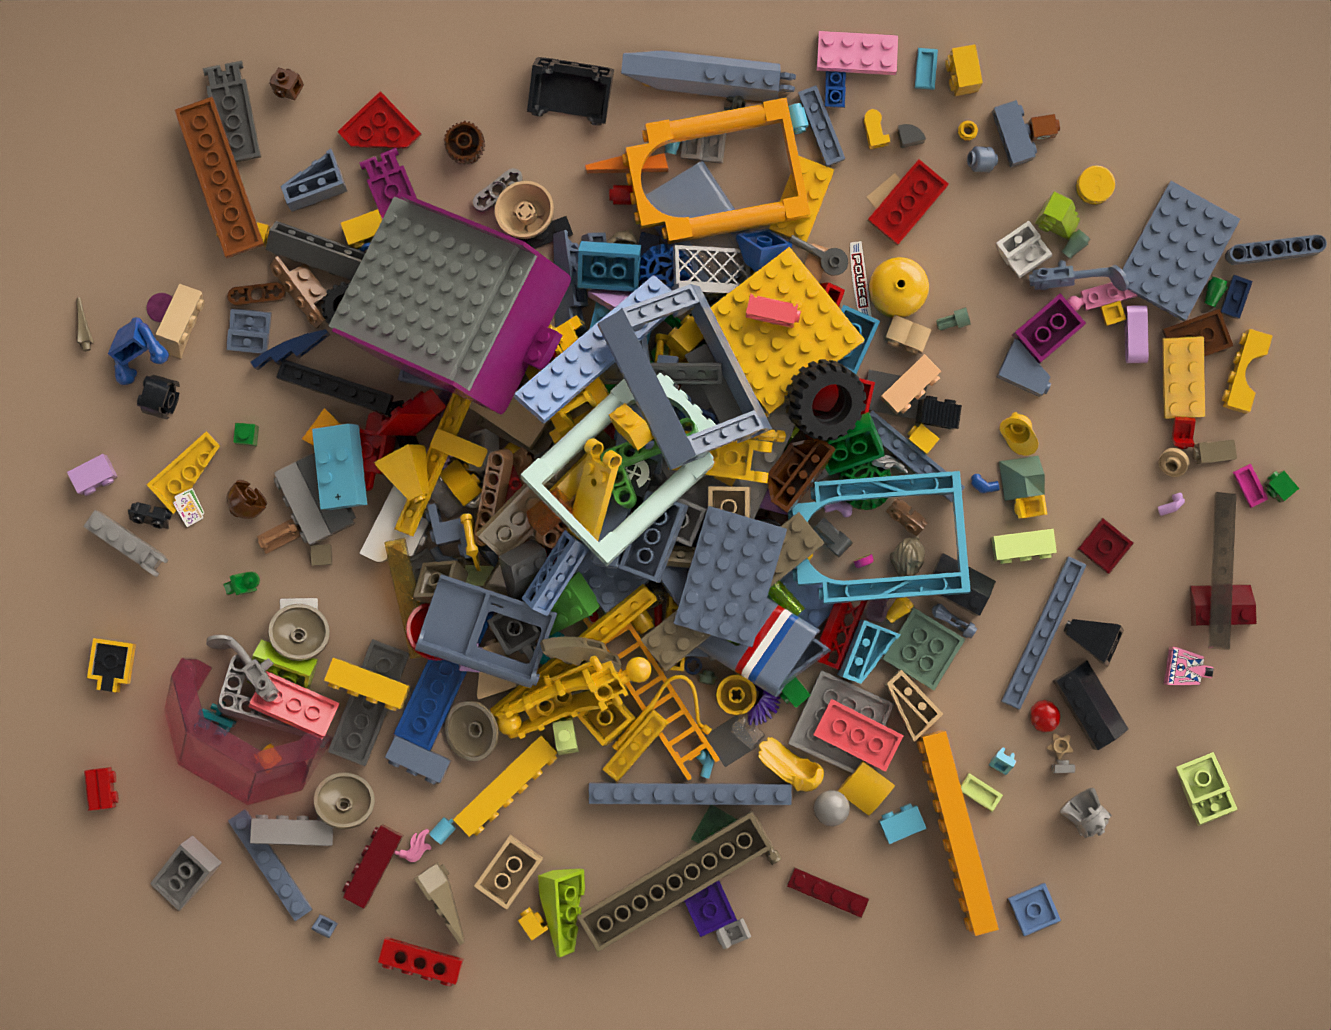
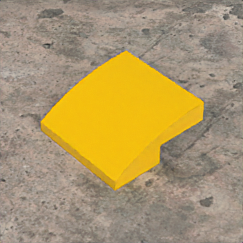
(866, 788)

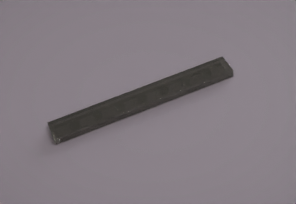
(1222, 571)

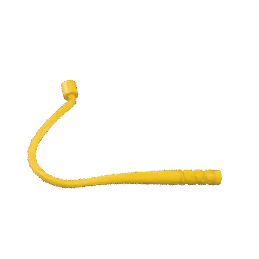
(631, 729)

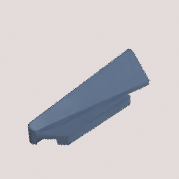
(567, 259)

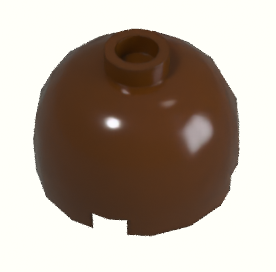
(245, 501)

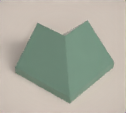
(1022, 478)

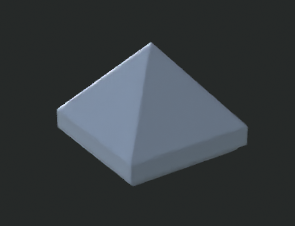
(324, 926)

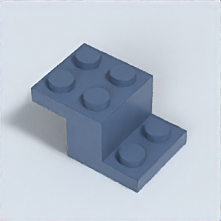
(446, 532)

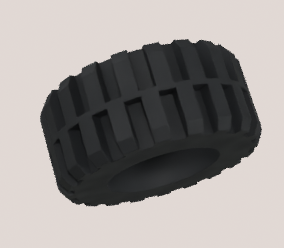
(841, 416)

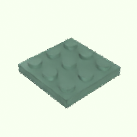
(924, 649)

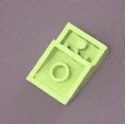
(1206, 789)

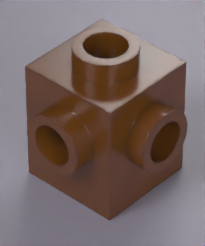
(286, 83)

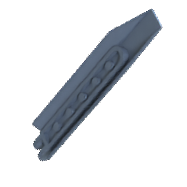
(707, 75)

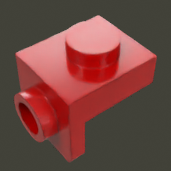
(1183, 432)

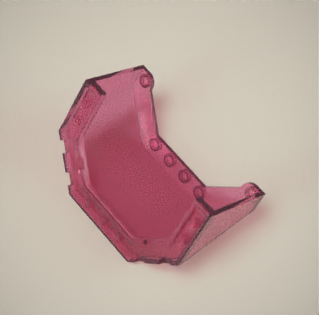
(226, 759)

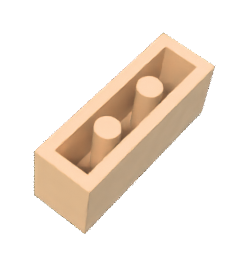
(911, 385)

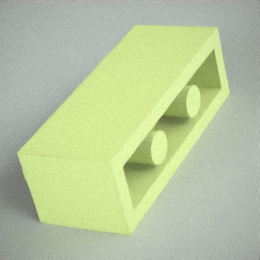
(1024, 546)

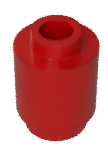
(620, 194)

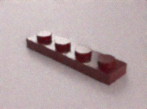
(828, 892)

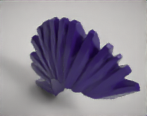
(760, 709)

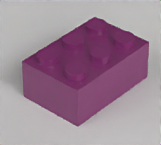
(1049, 328)

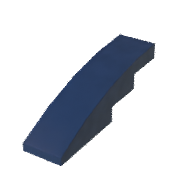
(298, 345)

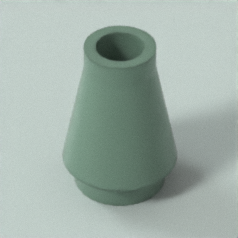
(1076, 243)

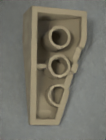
(437, 887)

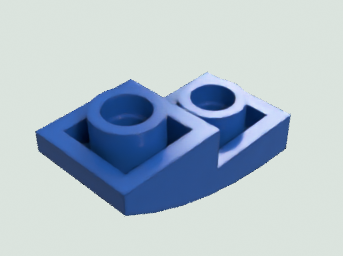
(835, 89)

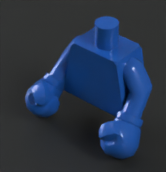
(130, 343)

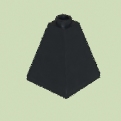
(1096, 638)

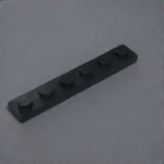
(335, 387)

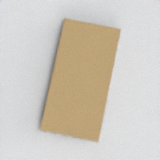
(515, 421)

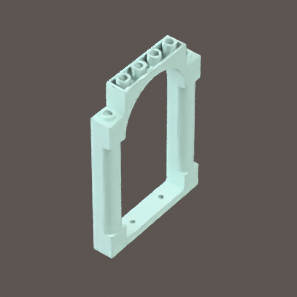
(653, 507)

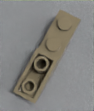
(575, 649)

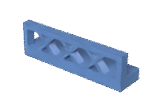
(556, 575)

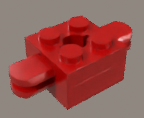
(370, 442)

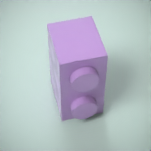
(92, 474)

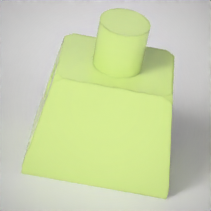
(565, 735)

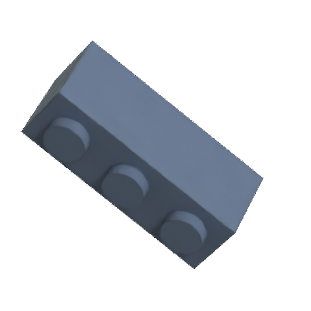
(1014, 133)
(417, 760)

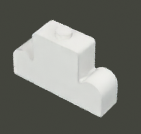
(384, 530)

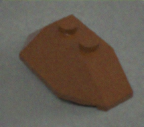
(797, 471)

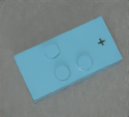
(339, 466)

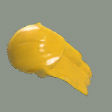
(797, 771)

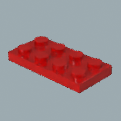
(908, 202)

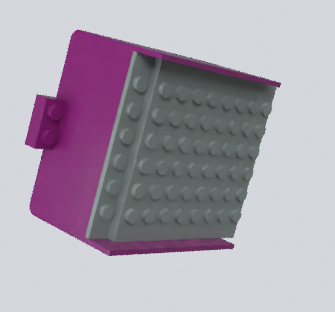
(453, 303)

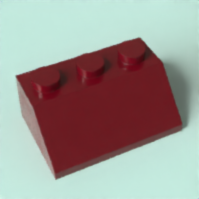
(1242, 605)

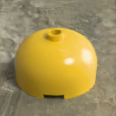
(892, 299)

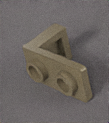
(1214, 451)

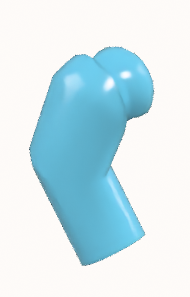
(707, 763)

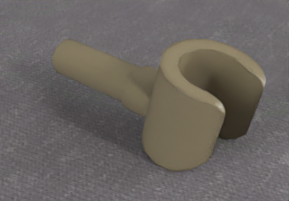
(463, 561)

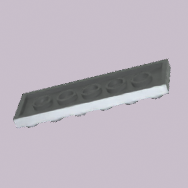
(364, 719)

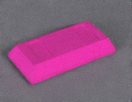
(1250, 485)

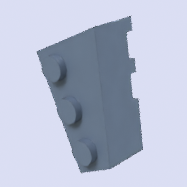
(315, 183)

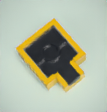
(111, 663)

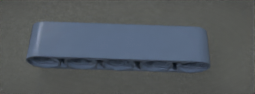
(1284, 245)

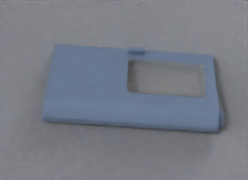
(696, 195)

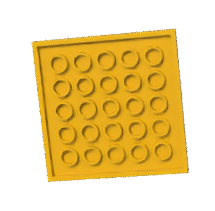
(776, 352)

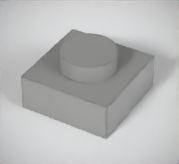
(1063, 767)

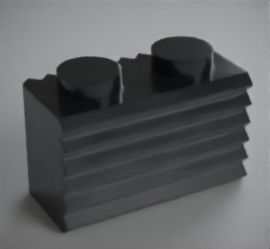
(938, 413)

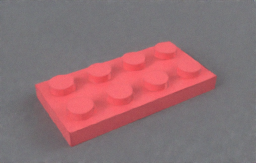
(297, 707)
(858, 735)

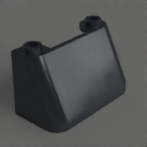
(570, 89)

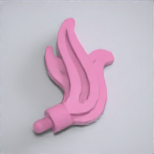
(417, 847)

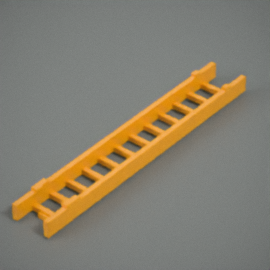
(694, 753)

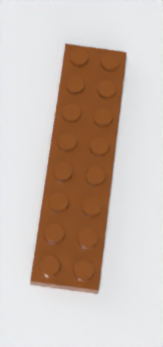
(219, 177)

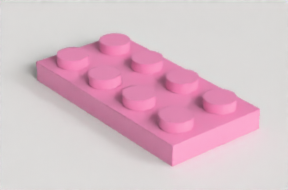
(857, 53)

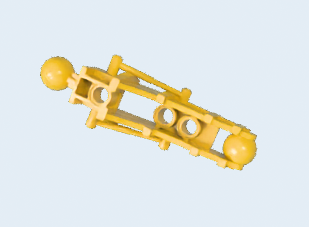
(600, 680)

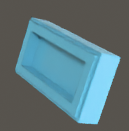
(926, 68)

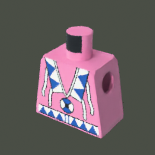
(1185, 668)

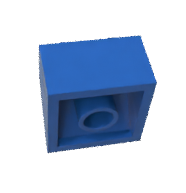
(760, 247)

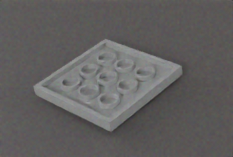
(860, 700)

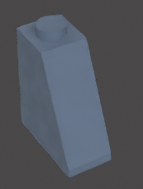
(1023, 370)

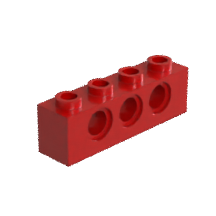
(392, 946)

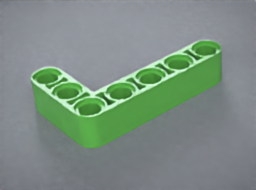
(625, 485)

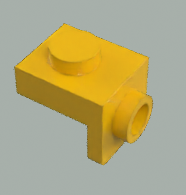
(1030, 506)

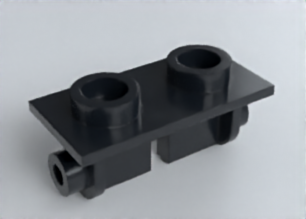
(141, 514)

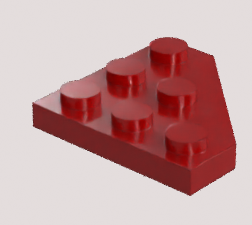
(379, 126)

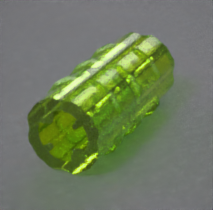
(785, 598)

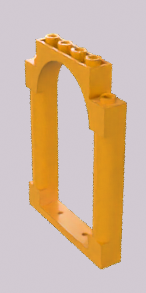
(685, 228)

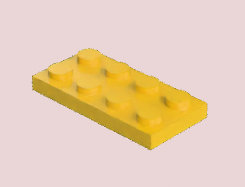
(816, 182)
(1183, 377)

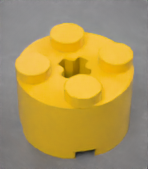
(748, 695)

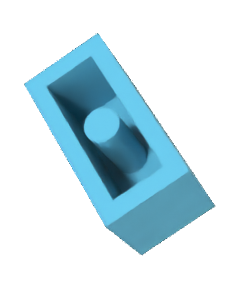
(902, 823)

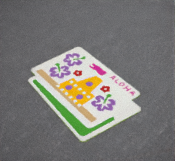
(188, 507)

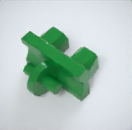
(242, 583)

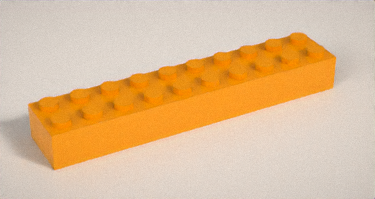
(958, 833)

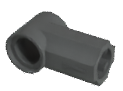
(835, 539)

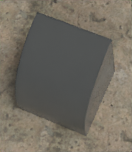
(909, 135)

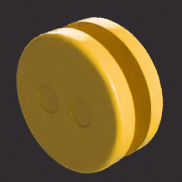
(1095, 185)

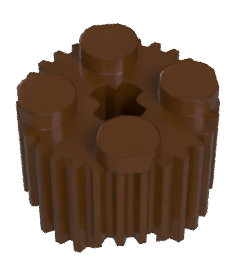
(470, 152)

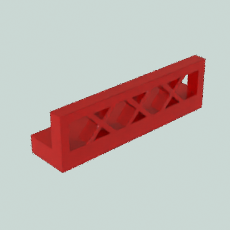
(833, 628)

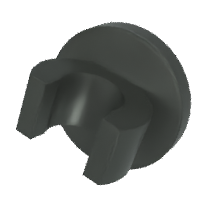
(737, 102)

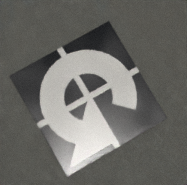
(639, 474)

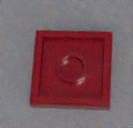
(1105, 546)

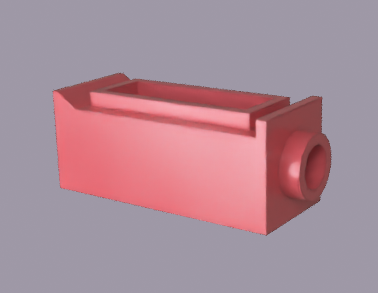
(772, 311)

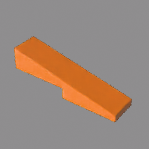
(615, 165)

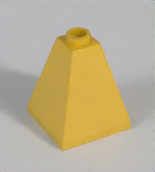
(407, 471)

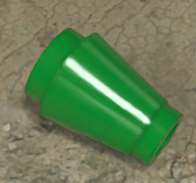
(1215, 290)

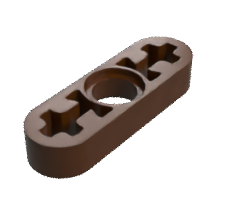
(242, 300)

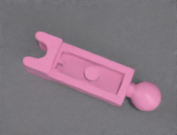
(1099, 296)

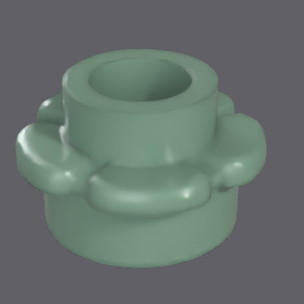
(707, 677)

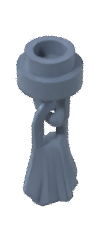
(942, 613)

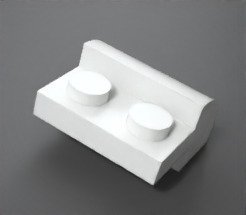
(1023, 249)

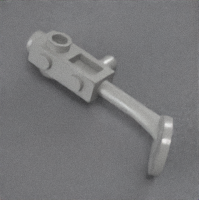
(254, 670)

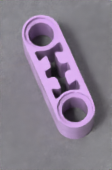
(1136, 334)

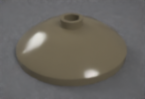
(298, 621)
(463, 730)
(344, 790)

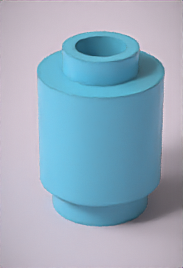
(798, 118)

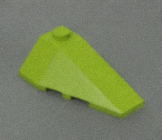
(560, 898)

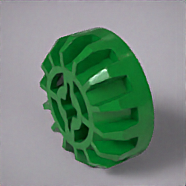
(867, 504)

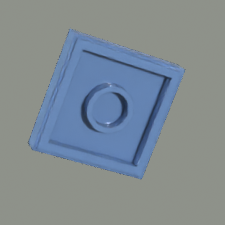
(1034, 909)

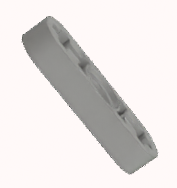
(482, 194)

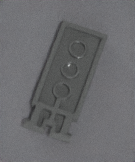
(234, 108)

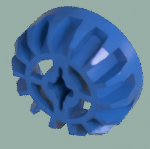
(654, 253)

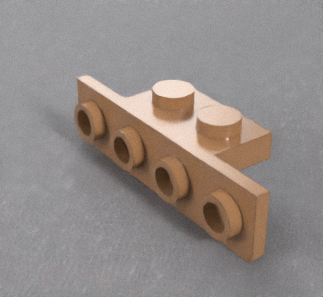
(303, 288)

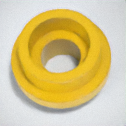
(967, 124)

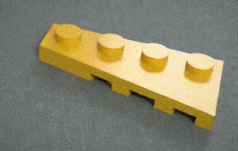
(184, 470)

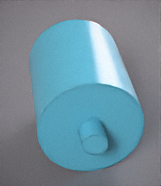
(442, 830)

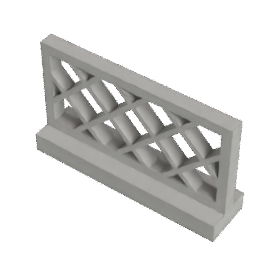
(714, 288)

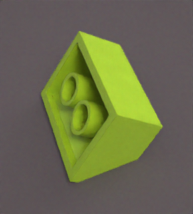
(294, 671)

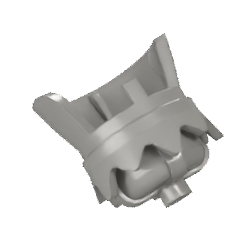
(1086, 813)

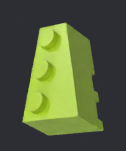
(1058, 216)

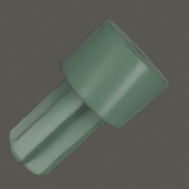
(959, 318)

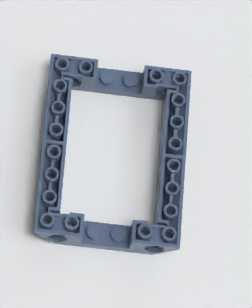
(649, 394)

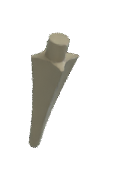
(84, 336)

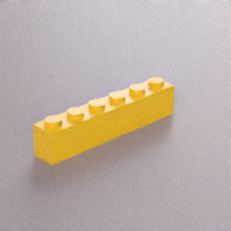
(501, 790)

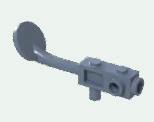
(1064, 276)

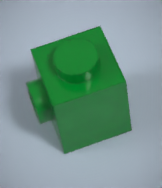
(1280, 486)
(794, 693)

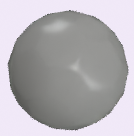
(831, 808)

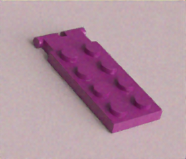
(387, 179)

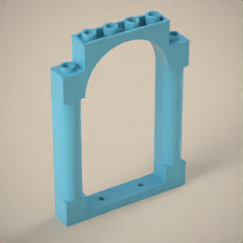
(893, 587)

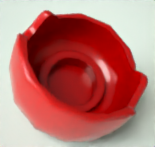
(1045, 716)

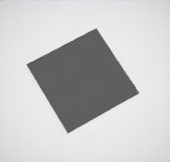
(726, 744)

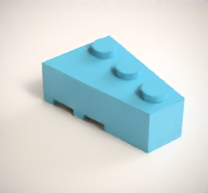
(865, 650)

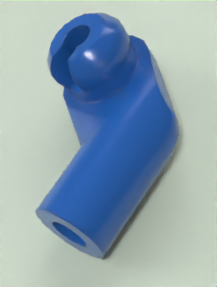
(982, 486)

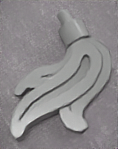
(890, 461)

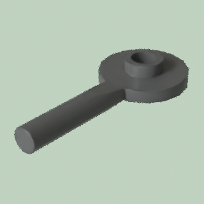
(833, 261)

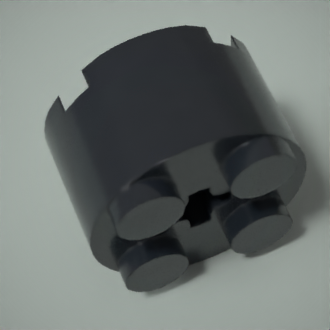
(158, 396)

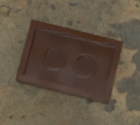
(1209, 326)

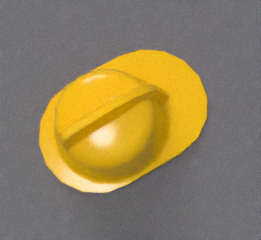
(1019, 434)

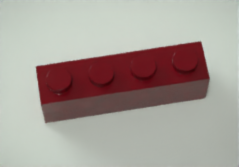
(373, 865)

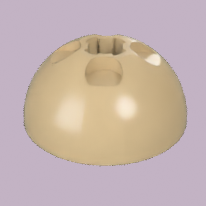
(520, 202)

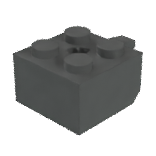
(514, 641)

